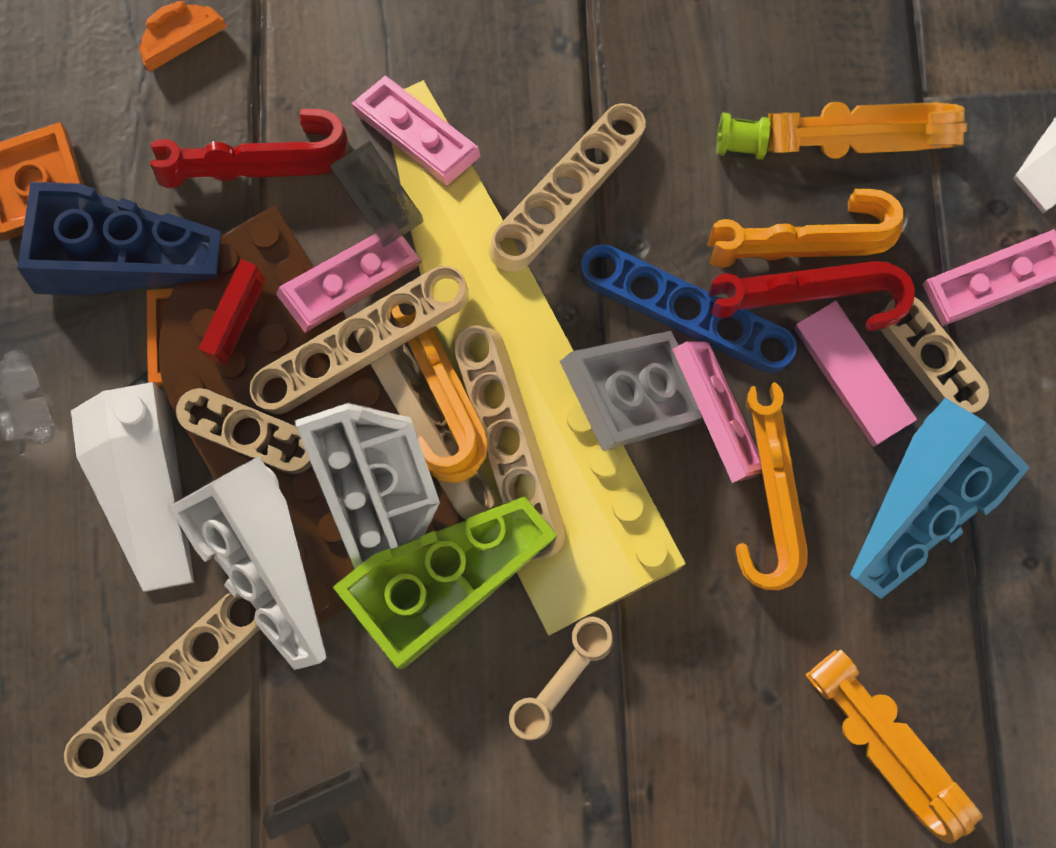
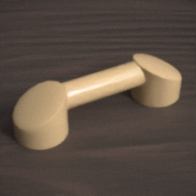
(532, 717)

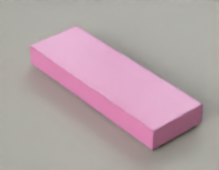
(416, 130)
(993, 278)
(346, 280)
(854, 373)
(719, 410)

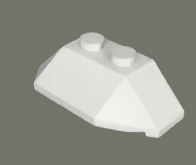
(370, 477)

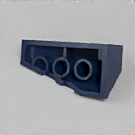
(102, 245)

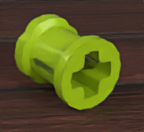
(743, 136)

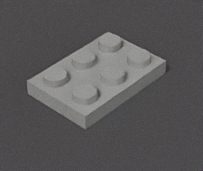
(632, 389)

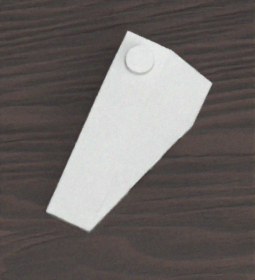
(251, 536)

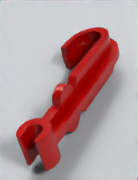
(254, 159)
(815, 285)

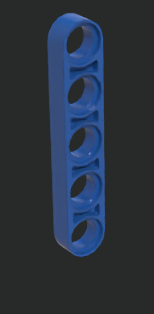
(662, 310)

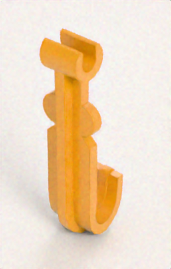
(870, 128)
(785, 240)
(453, 404)
(780, 495)
(896, 751)

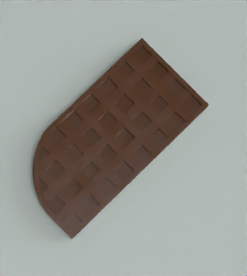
(267, 337)

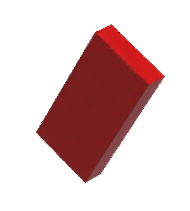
(232, 313)

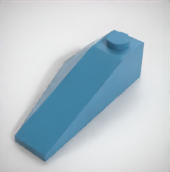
(943, 480)

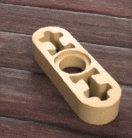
(954, 358)
(219, 405)

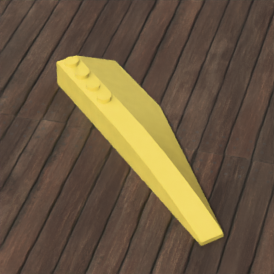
(609, 519)

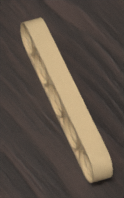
(562, 204)
(335, 340)
(414, 399)
(510, 414)
(143, 693)

